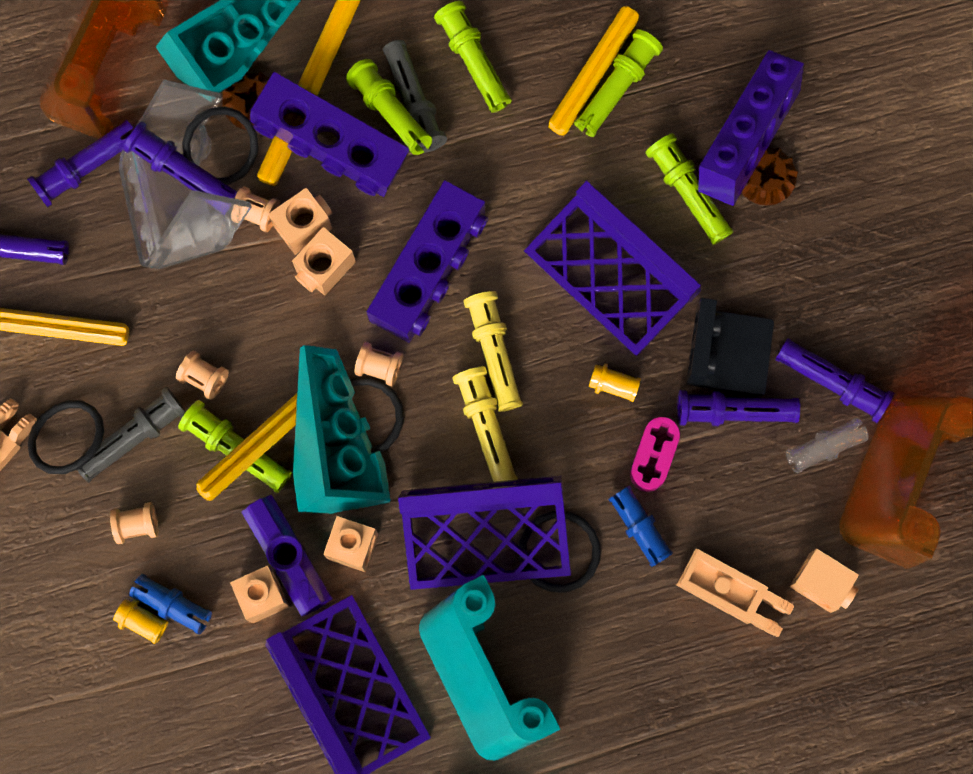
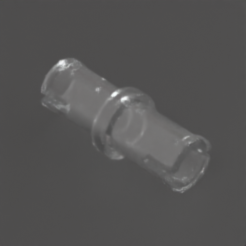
(827, 445)

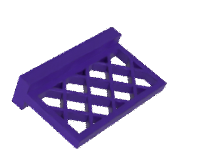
(636, 244)
(475, 499)
(312, 701)

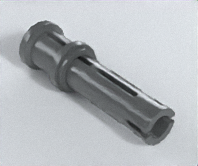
(413, 98)
(145, 423)

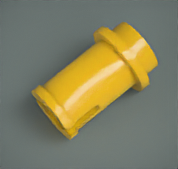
(614, 382)
(140, 621)

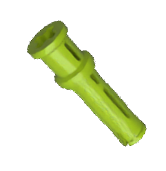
(466, 42)
(627, 69)
(380, 96)
(680, 174)
(221, 437)

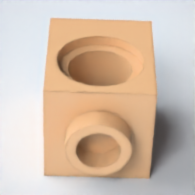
(284, 216)
(323, 246)
(351, 544)
(825, 581)
(259, 594)

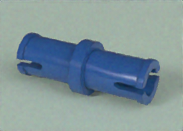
(640, 526)
(170, 604)

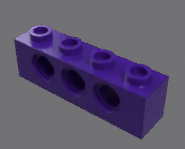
(284, 97)
(750, 128)
(448, 207)

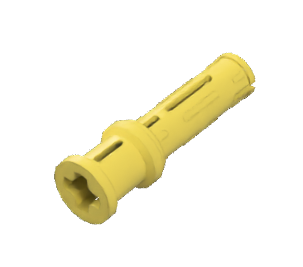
(490, 333)
(485, 405)

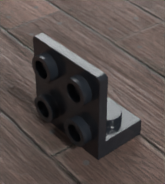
(729, 351)

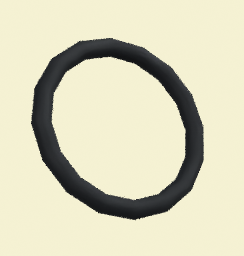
(240, 117)
(398, 409)
(82, 460)
(561, 588)

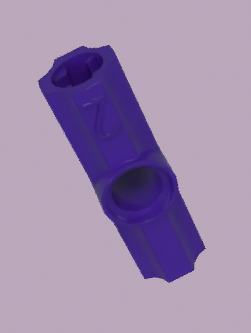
(299, 577)

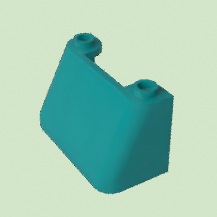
(470, 681)

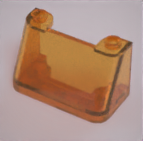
(70, 89)
(883, 500)

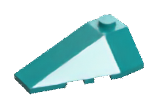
(222, 41)
(331, 442)

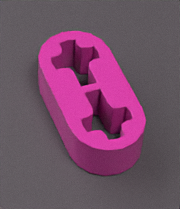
(664, 457)

